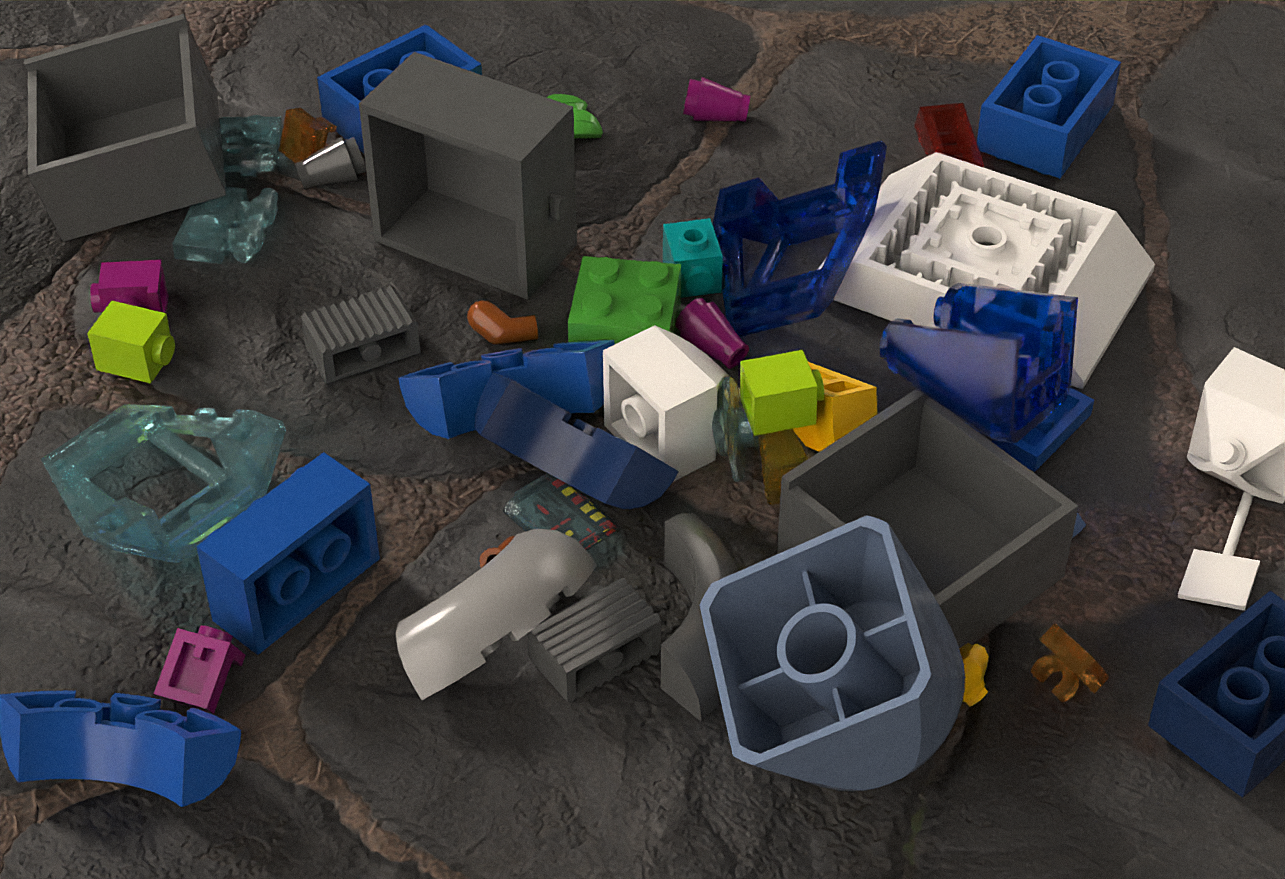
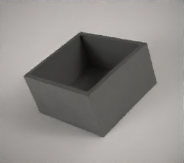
(470, 173)

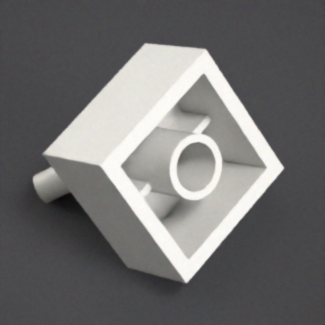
(663, 397)
(1243, 426)

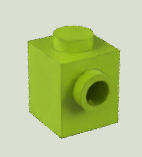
(131, 341)
(780, 392)

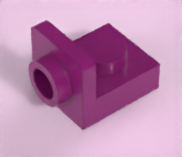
(198, 668)

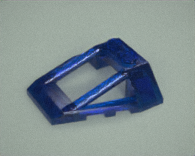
(756, 214)

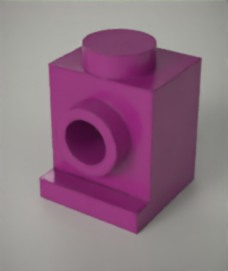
(131, 283)

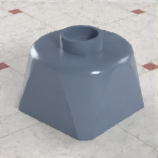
(834, 660)

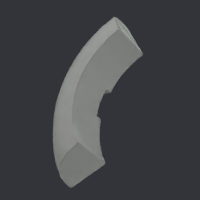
(499, 599)

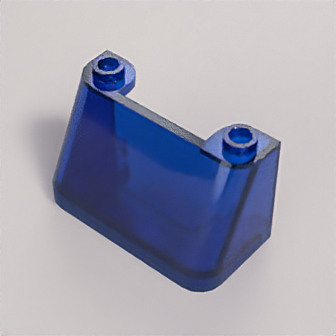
(994, 359)

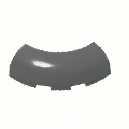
(697, 560)

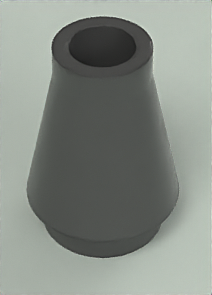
(332, 164)

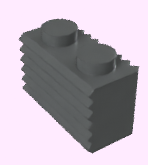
(360, 334)
(595, 639)

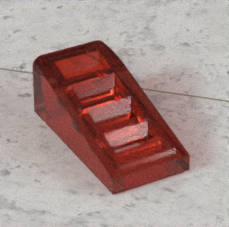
(951, 119)

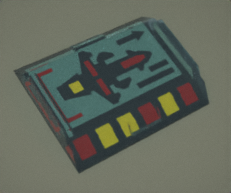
(560, 507)

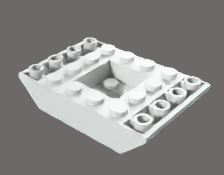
(979, 227)

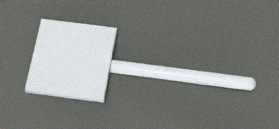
(1222, 577)

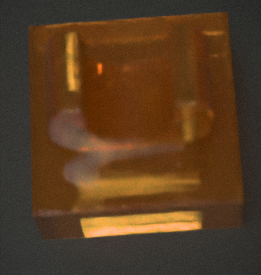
(303, 134)
(1071, 661)

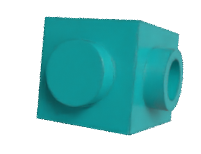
(698, 252)

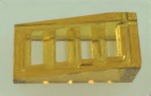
(779, 455)

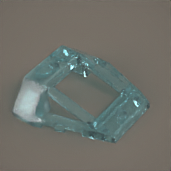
(245, 447)

